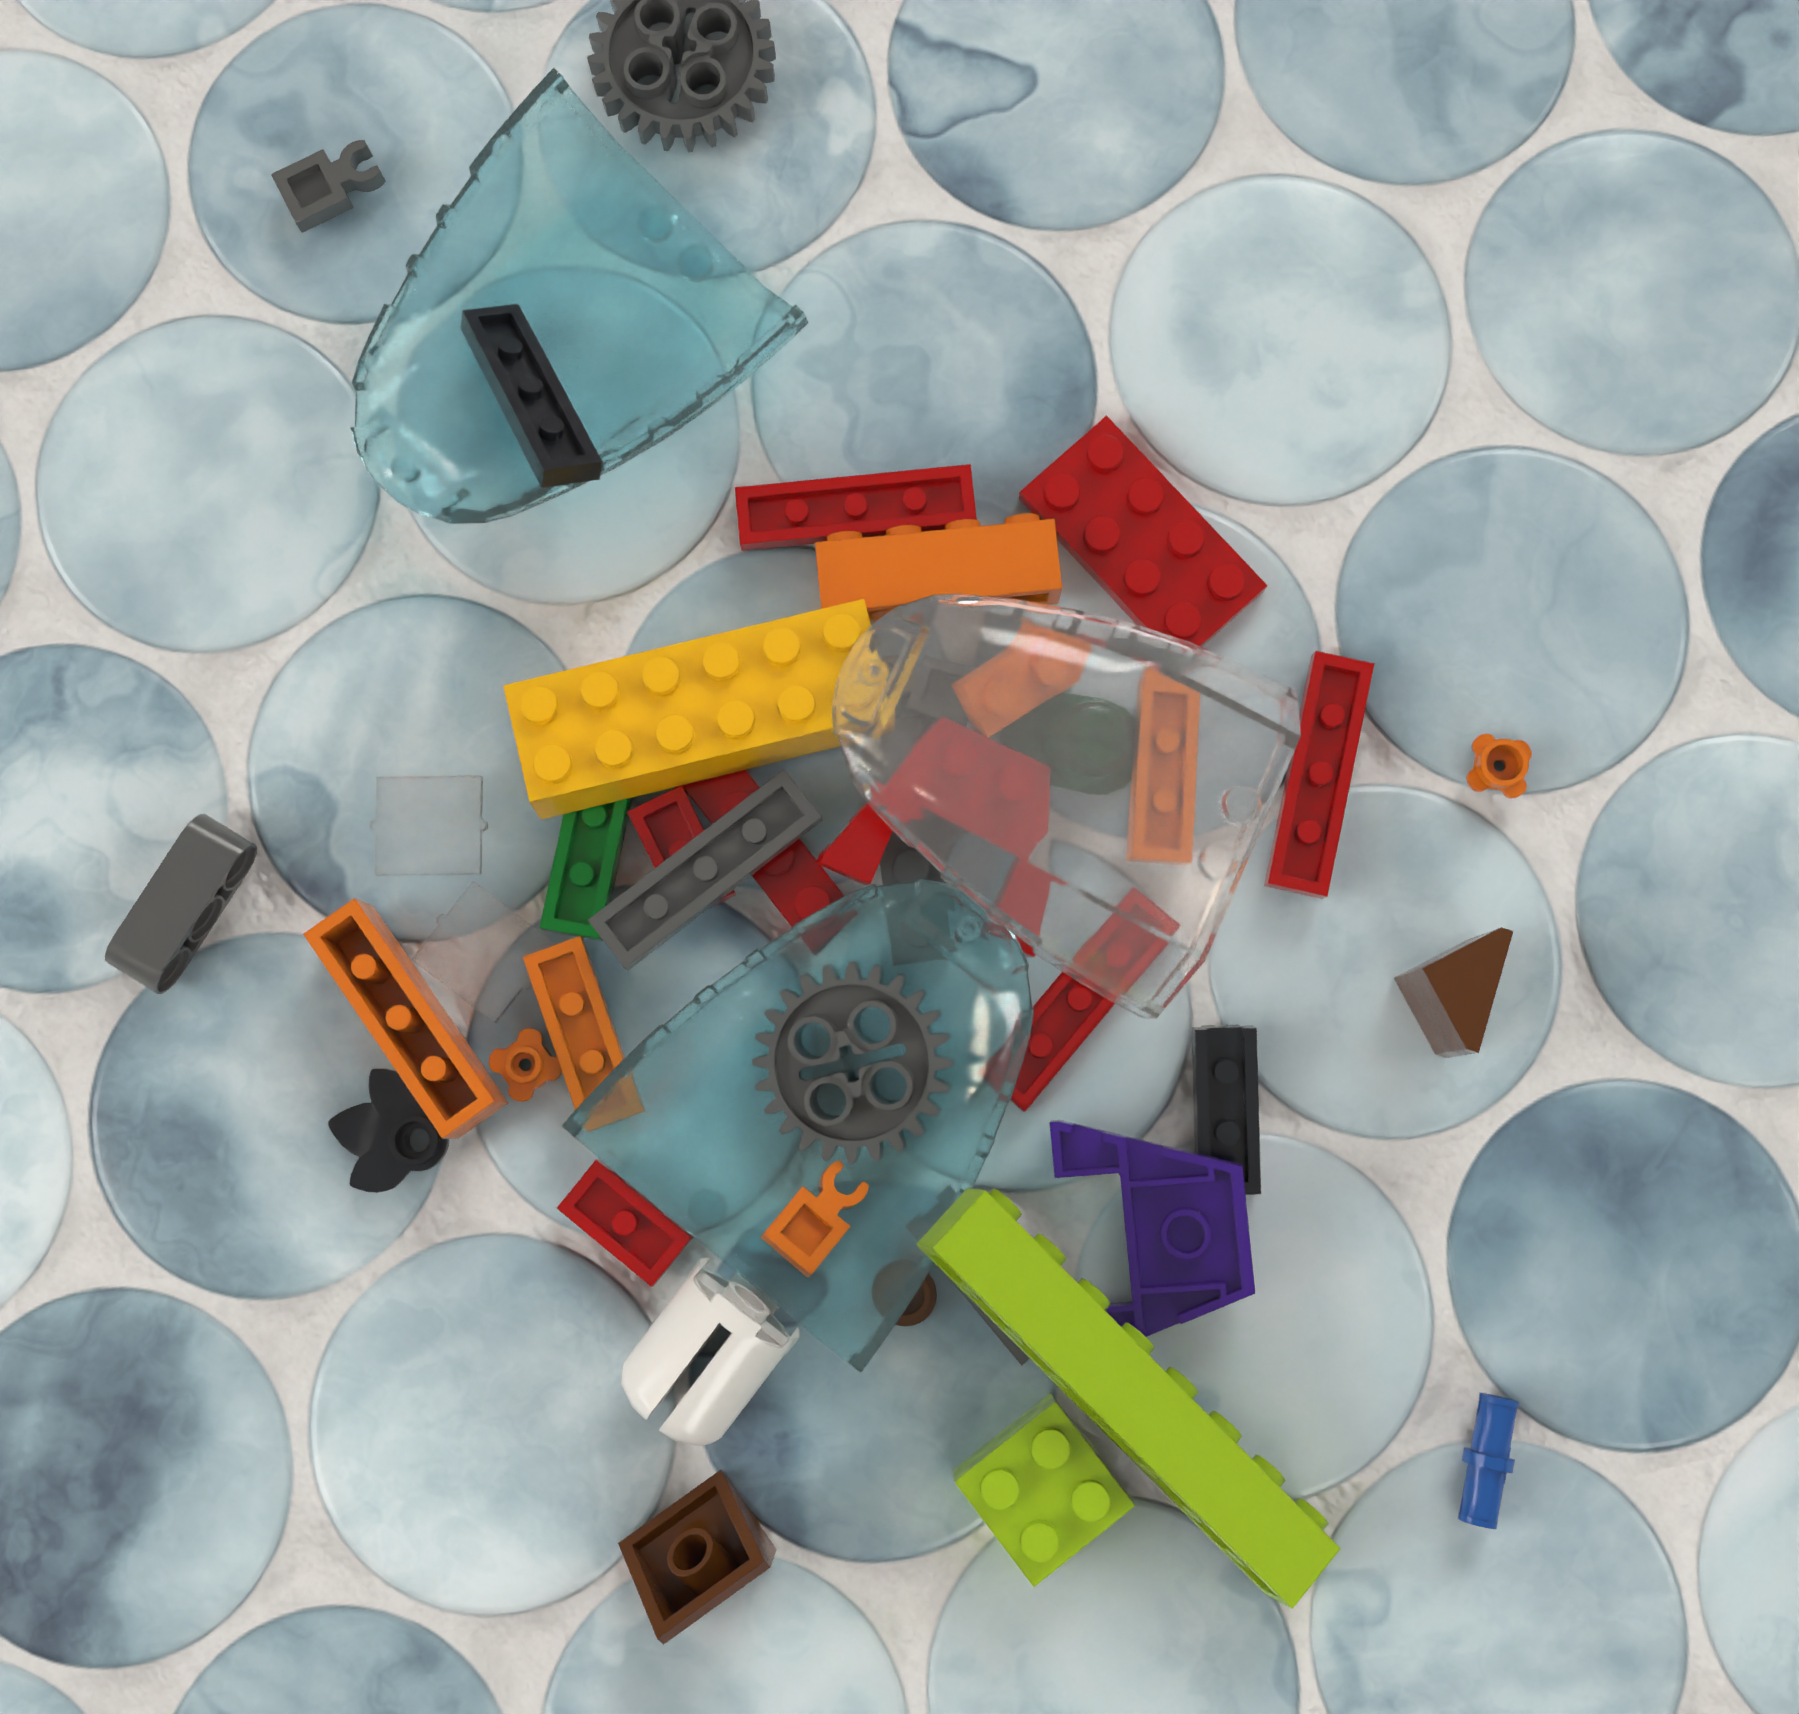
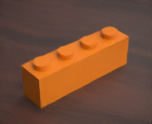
(966, 558)
(406, 1019)

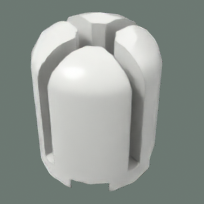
(679, 1336)

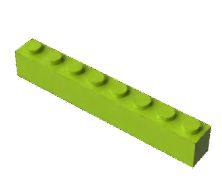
(1129, 1395)

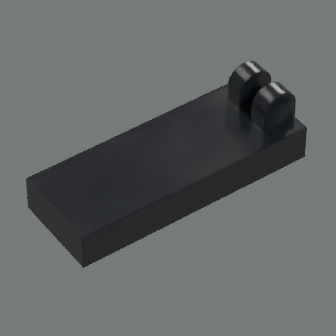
(1227, 1097)

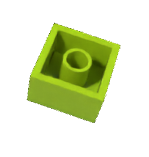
(1042, 1489)

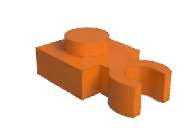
(810, 1224)

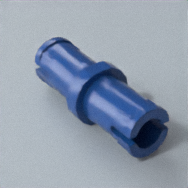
(1488, 1461)

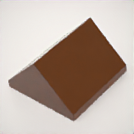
(1456, 992)
(696, 1555)

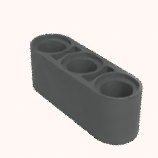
(181, 903)

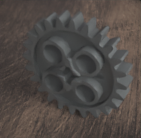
(733, 64)
(867, 1114)

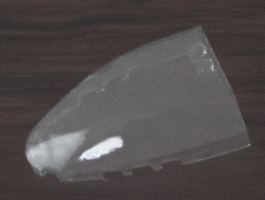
(1069, 776)

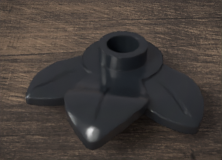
(382, 1133)

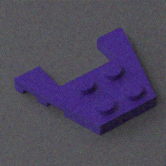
(1180, 1223)

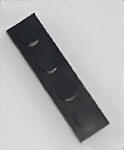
(531, 396)

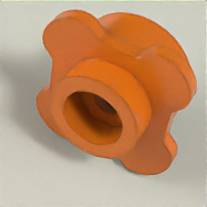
(1514, 756)
(508, 1061)

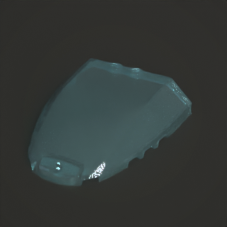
(617, 284)
(695, 1134)

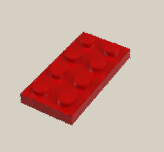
(1141, 538)

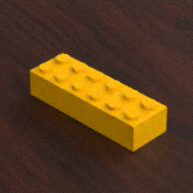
(682, 710)

